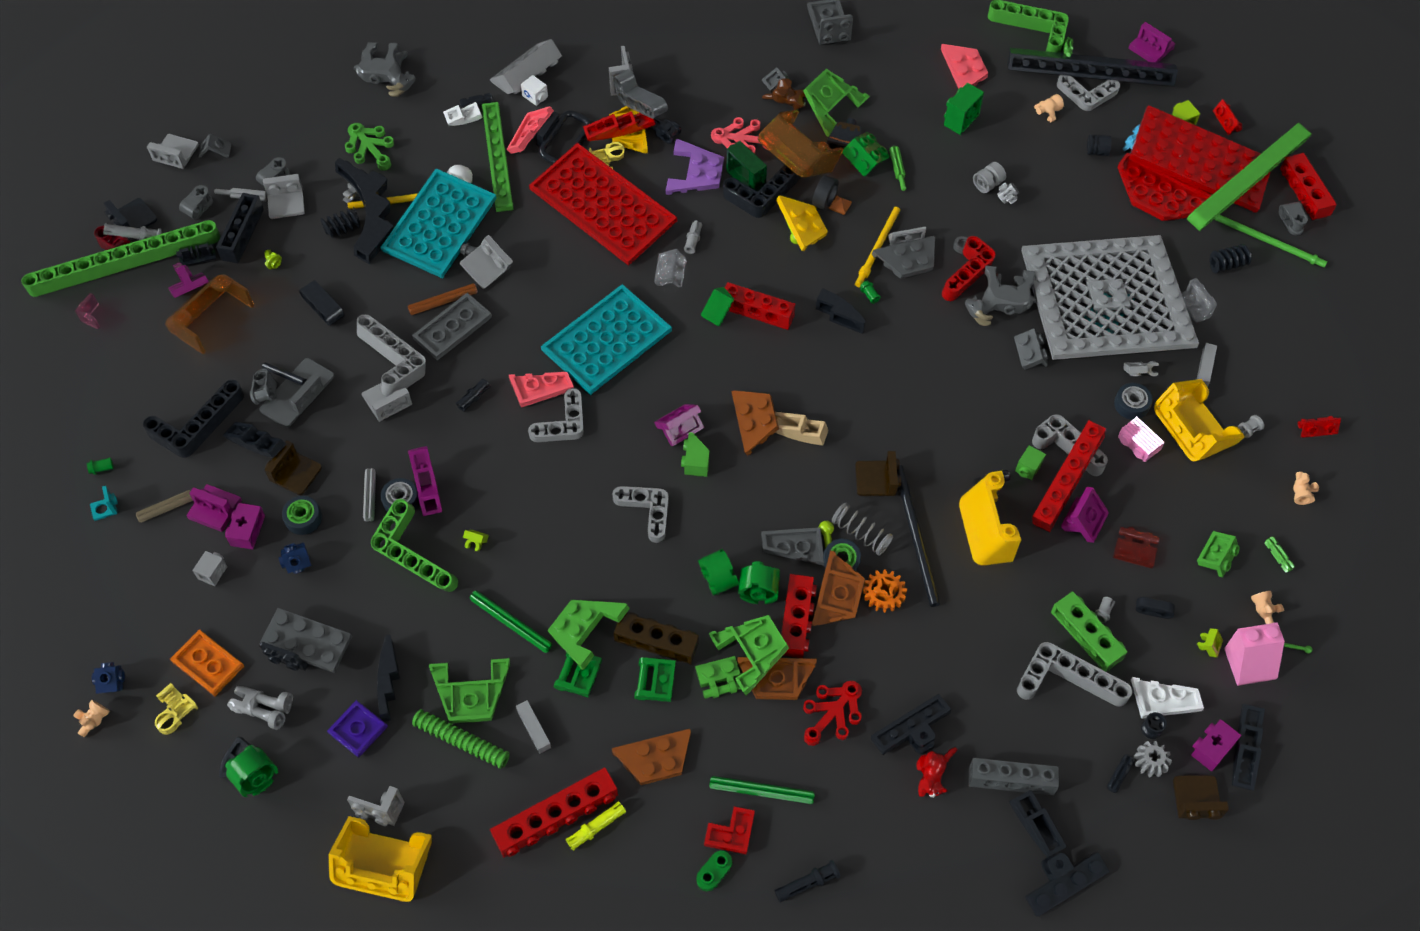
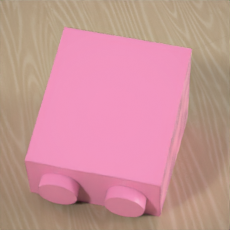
(1255, 653)

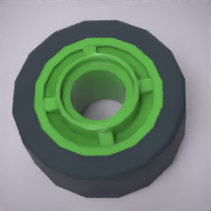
(303, 524)
(846, 547)

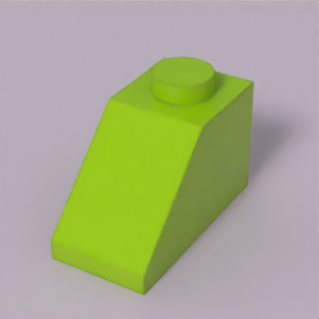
(1186, 112)

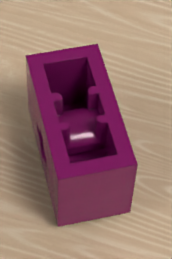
(245, 526)
(1220, 734)

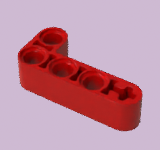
(975, 251)

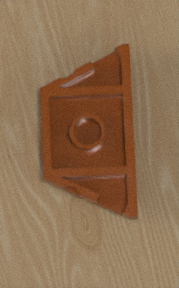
(755, 417)
(838, 592)
(783, 680)
(655, 757)

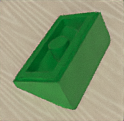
(717, 306)

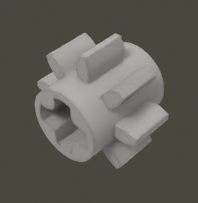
(1008, 193)

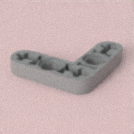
(1087, 99)
(570, 422)
(649, 502)

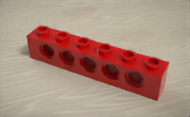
(1069, 476)
(560, 801)

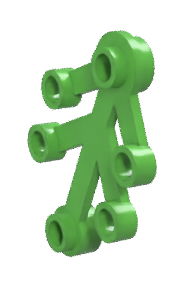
(358, 131)

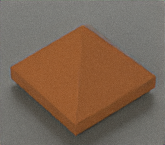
(840, 205)

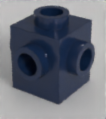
(295, 558)
(108, 678)

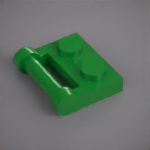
(662, 679)
(582, 680)

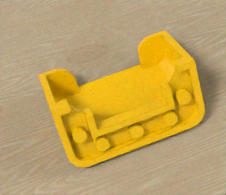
(1192, 423)
(988, 538)
(377, 862)

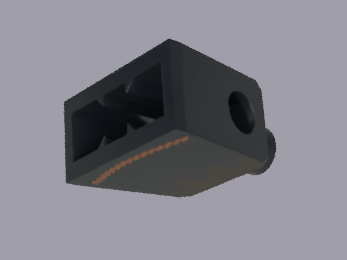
(843, 134)

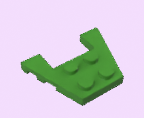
(826, 93)
(577, 623)
(760, 643)
(470, 699)

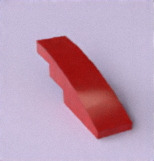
(617, 126)

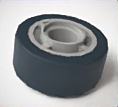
(1129, 393)
(397, 488)

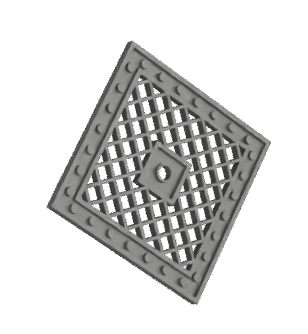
(1152, 250)

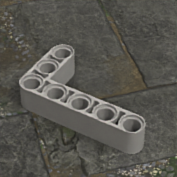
(409, 362)
(1072, 675)

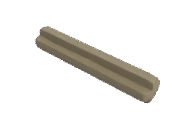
(164, 506)

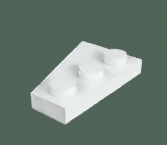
(1165, 698)

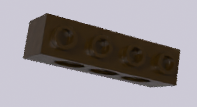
(663, 646)

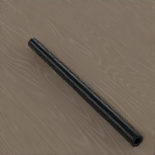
(917, 540)

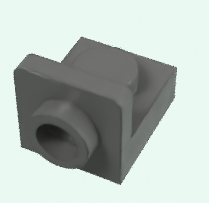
(771, 80)

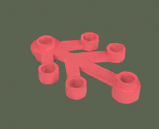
(722, 136)

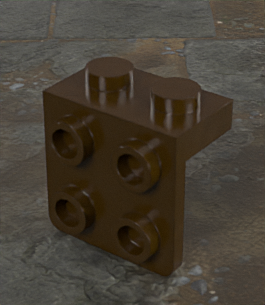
(292, 470)
(878, 477)
(1198, 798)

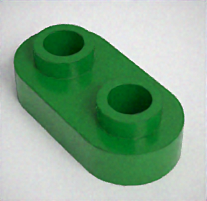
(715, 870)

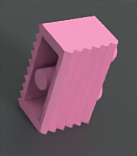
(1140, 439)

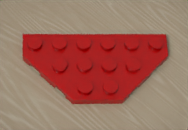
(1158, 192)

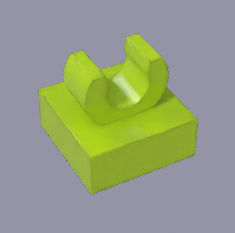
(476, 537)
(1213, 642)

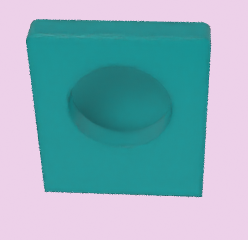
(110, 501)

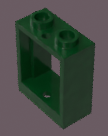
(746, 166)

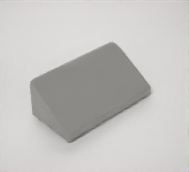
(906, 235)

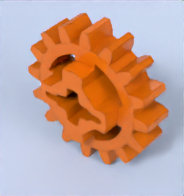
(879, 595)

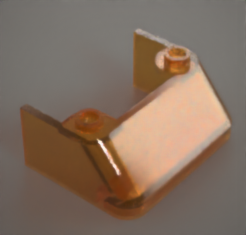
(796, 149)
(199, 303)

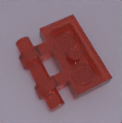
(1135, 552)

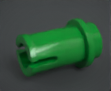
(870, 292)
(100, 465)

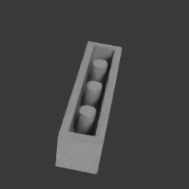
(1207, 363)
(533, 726)

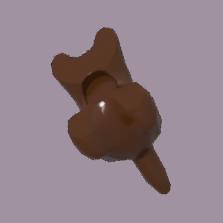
(787, 95)

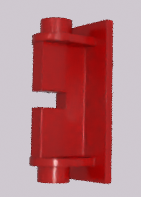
(1227, 117)
(1319, 427)

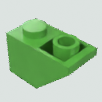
(697, 457)

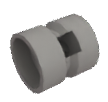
(989, 177)

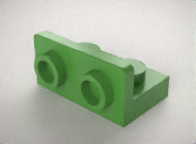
(1219, 552)

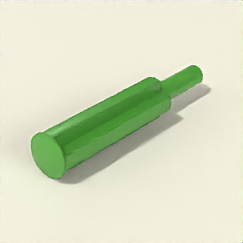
(1068, 46)
(898, 166)

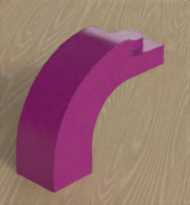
(425, 481)

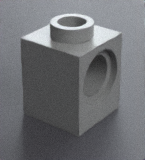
(210, 568)

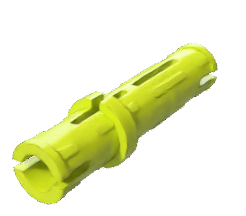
(596, 825)

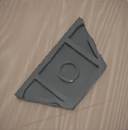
(908, 257)

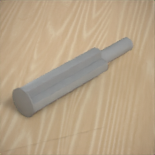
(237, 192)

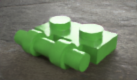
(717, 672)

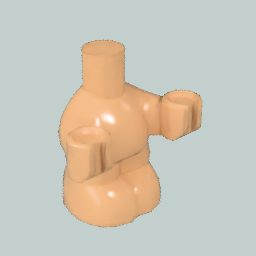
(1049, 106)
(1303, 489)
(1265, 607)
(91, 718)

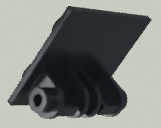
(201, 254)

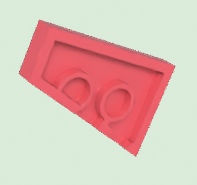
(529, 127)
(536, 388)

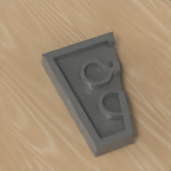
(795, 544)

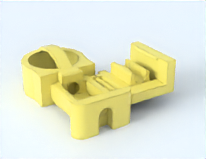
(605, 155)
(179, 708)

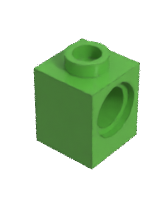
(1030, 463)

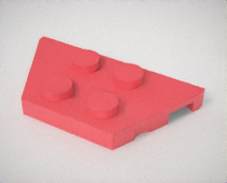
(964, 64)

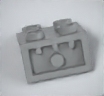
(615, 70)
(173, 150)
(284, 196)
(486, 262)
(386, 406)
(387, 813)

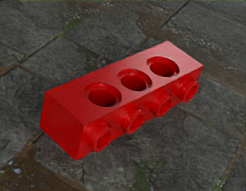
(1308, 186)
(761, 306)
(798, 586)

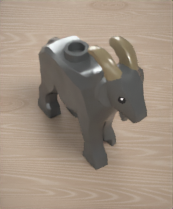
(385, 69)
(1002, 297)

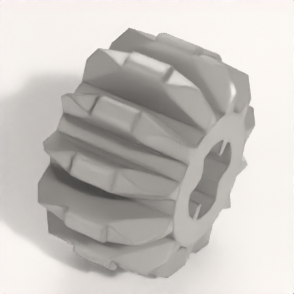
(1156, 752)

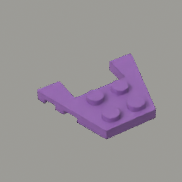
(703, 170)

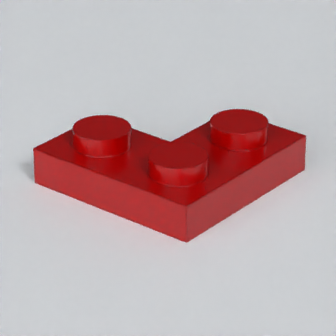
(736, 836)

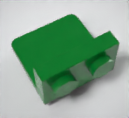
(865, 153)

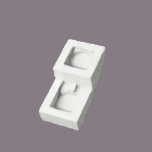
(458, 116)

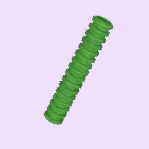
(460, 738)

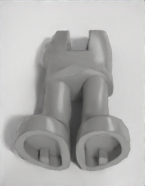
(254, 697)

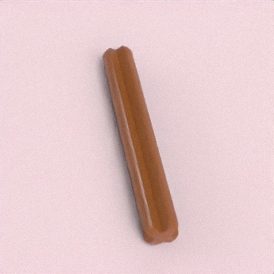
(442, 299)

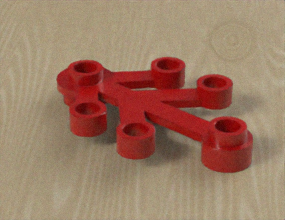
(834, 709)

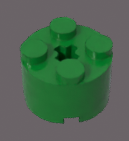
(718, 572)
(759, 583)
(251, 771)

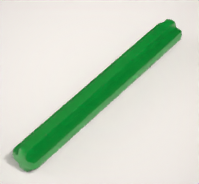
(510, 621)
(762, 790)

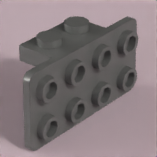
(294, 398)

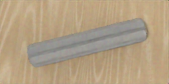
(369, 495)

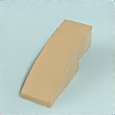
(801, 429)

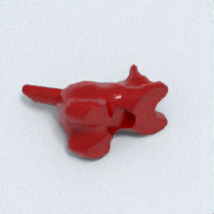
(933, 767)

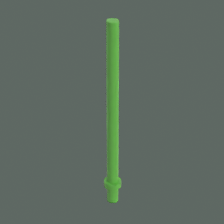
(1314, 259)

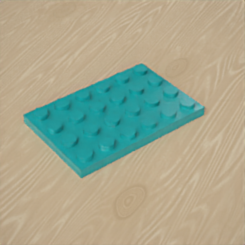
(438, 223)
(606, 339)

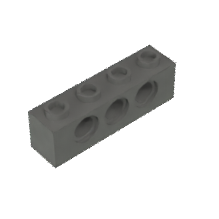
(1013, 776)

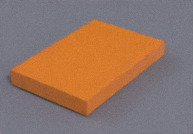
(207, 662)

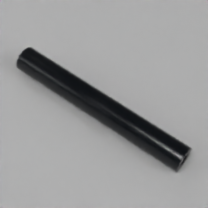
(285, 374)

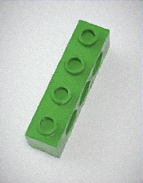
(1104, 657)

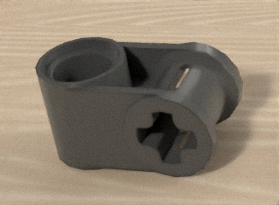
(273, 171)
(194, 204)
(1293, 217)
(263, 387)

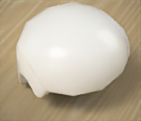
(461, 172)

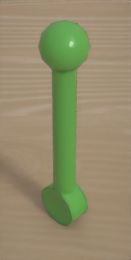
(1308, 649)

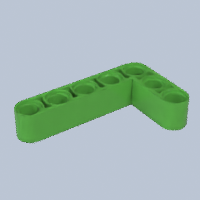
(1031, 18)
(407, 555)

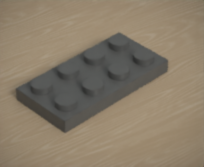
(452, 326)
(309, 639)

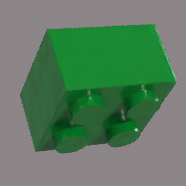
(963, 108)

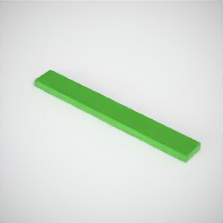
(497, 156)

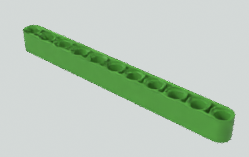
(1248, 177)
(119, 258)

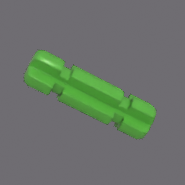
(1279, 554)

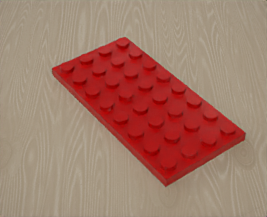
(1194, 155)
(603, 203)

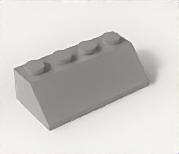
(530, 63)

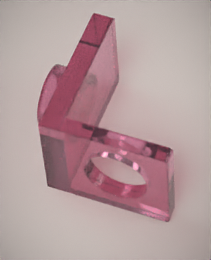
(85, 310)

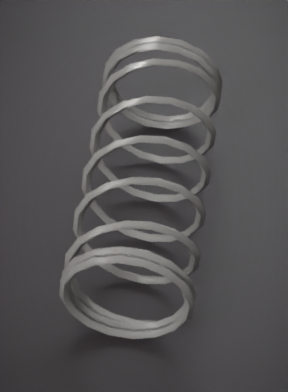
(883, 544)

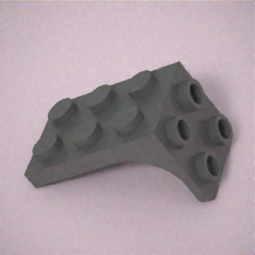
(829, 21)

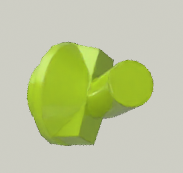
(273, 259)

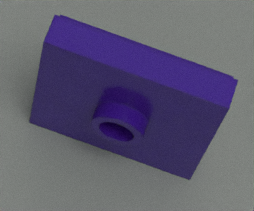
(357, 728)

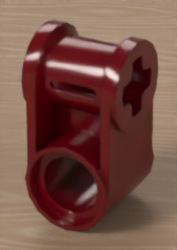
(109, 241)

